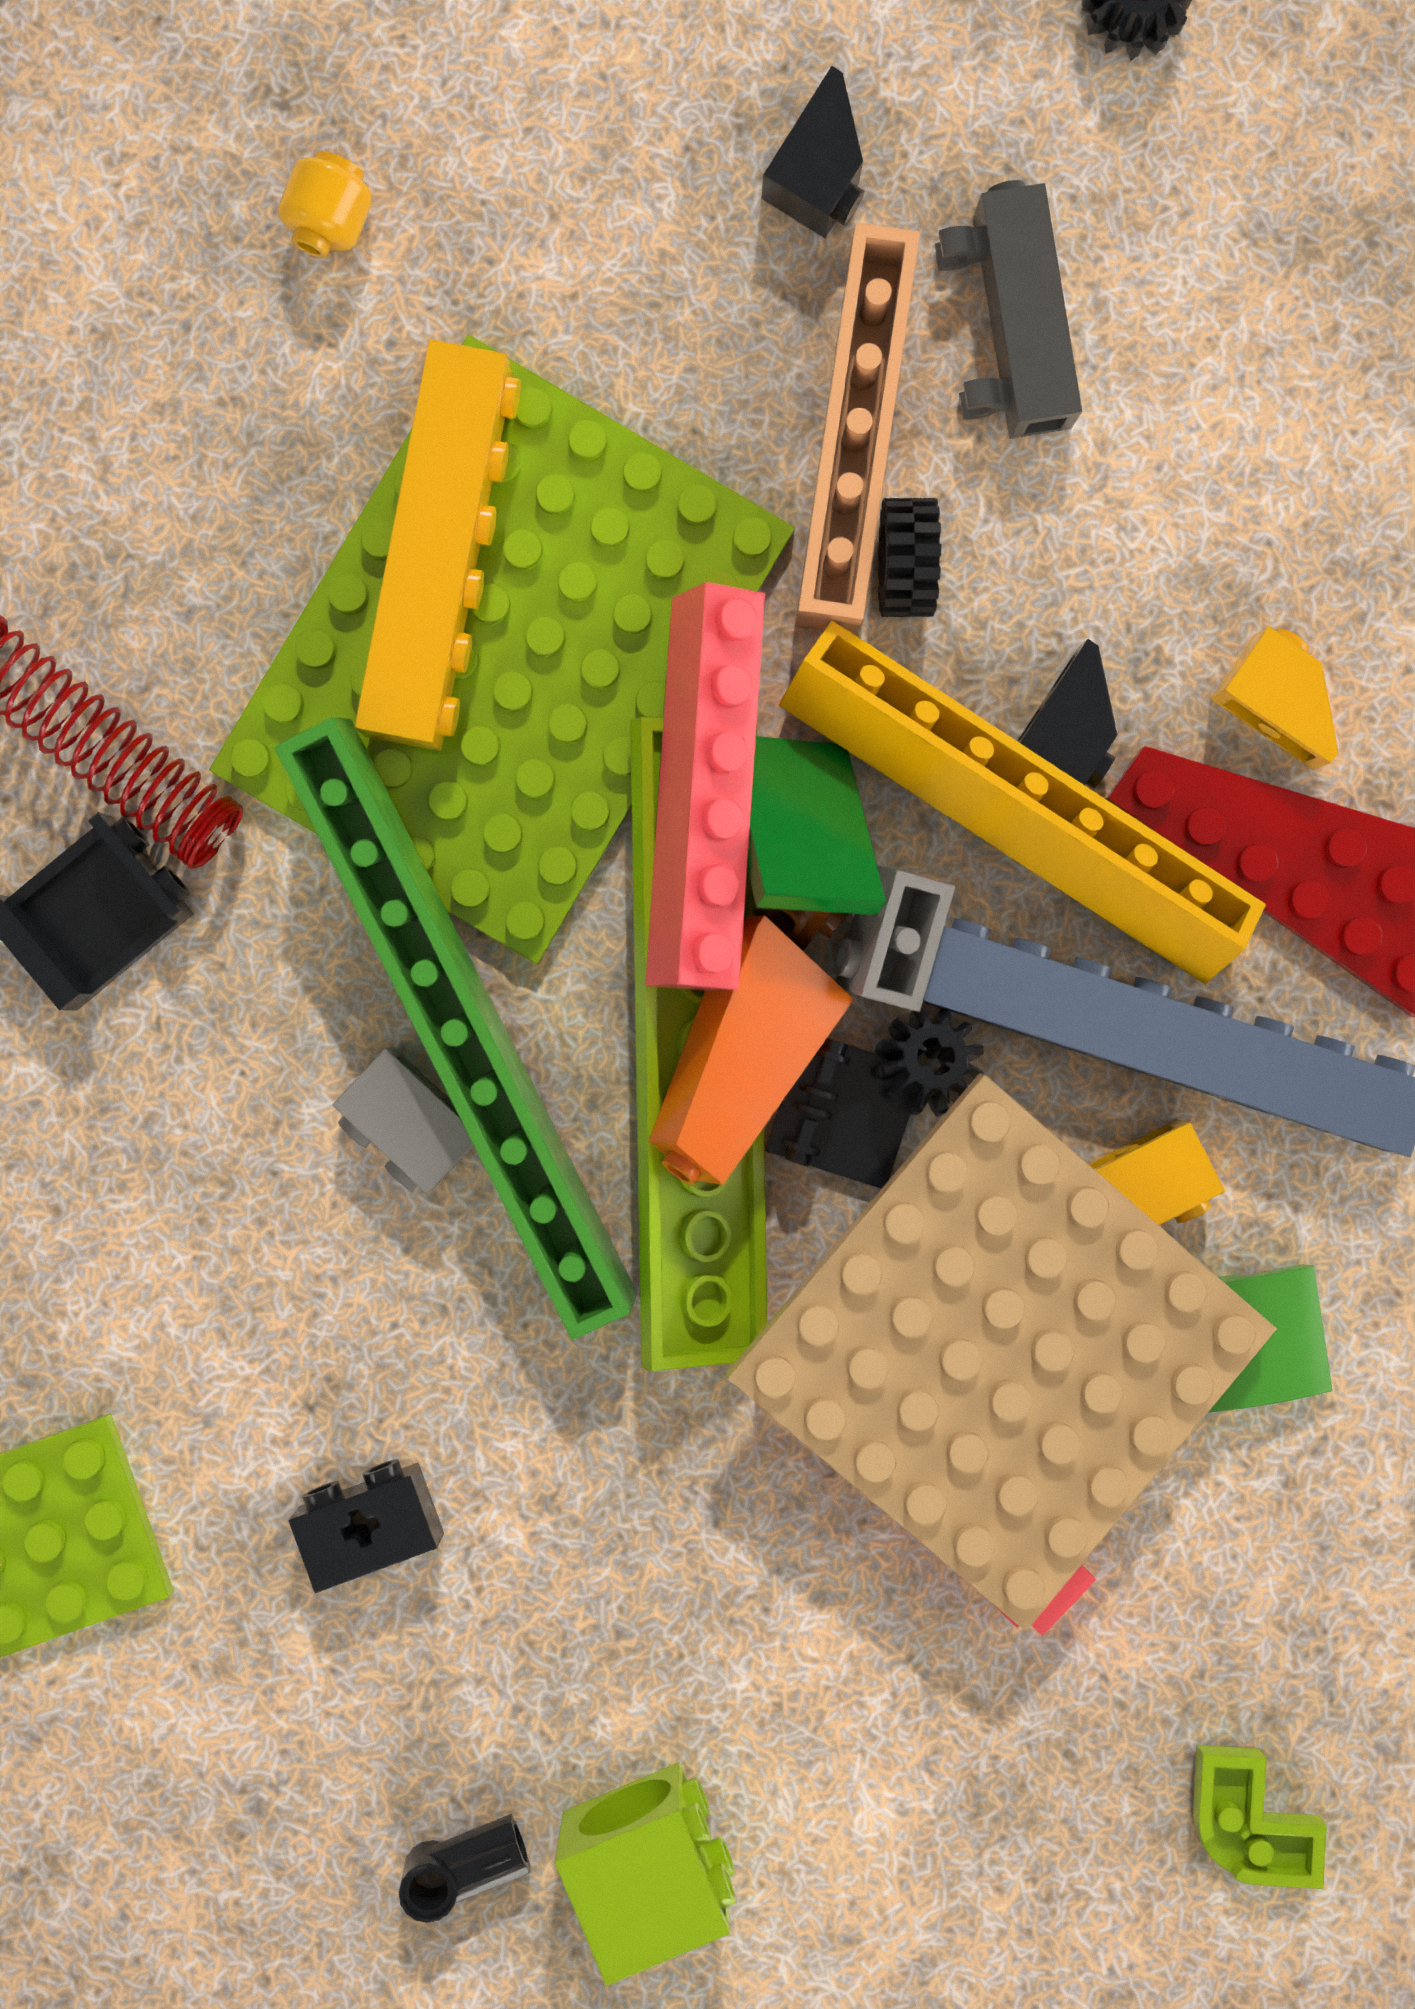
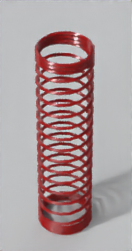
(193, 848)

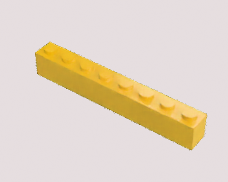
(1022, 804)

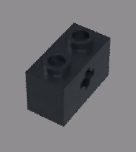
(339, 1551)

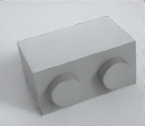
(405, 1121)

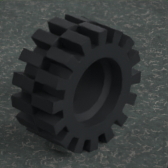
(909, 557)

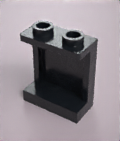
(92, 913)

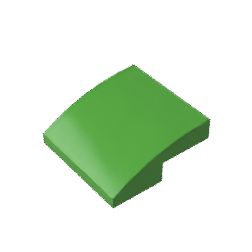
(1295, 1357)

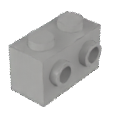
(894, 951)

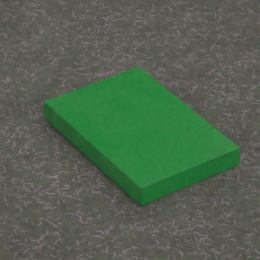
(809, 831)

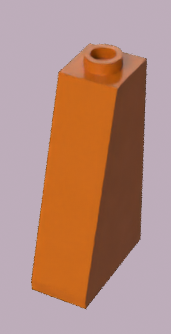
(745, 1055)

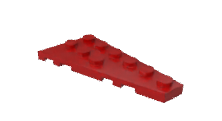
(1317, 865)

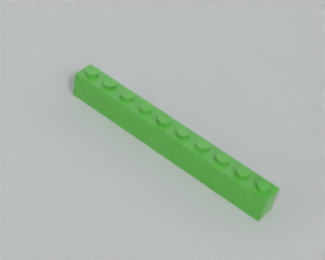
(458, 1024)

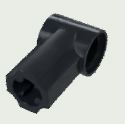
(468, 1864)

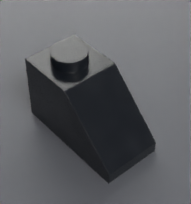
(819, 162)
(1076, 720)

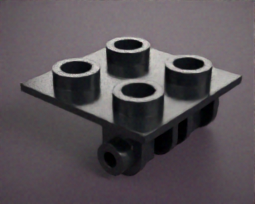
(841, 1116)

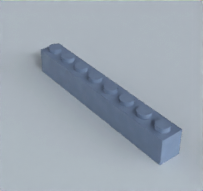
(1174, 1040)

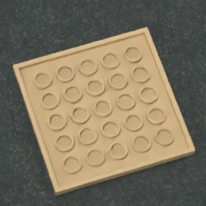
(1001, 1351)

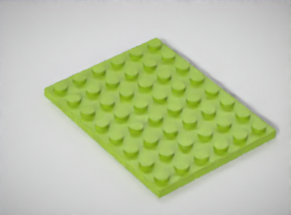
(561, 659)

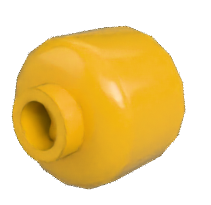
(325, 204)

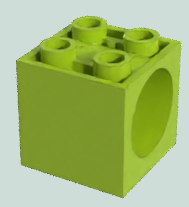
(645, 1873)

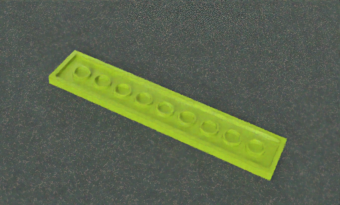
(702, 1240)

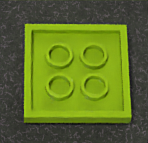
(72, 1537)

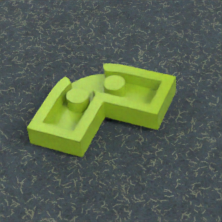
(1243, 1838)

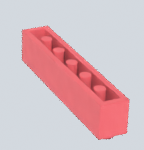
(705, 789)

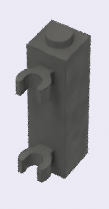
(1025, 310)

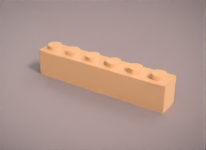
(857, 427)

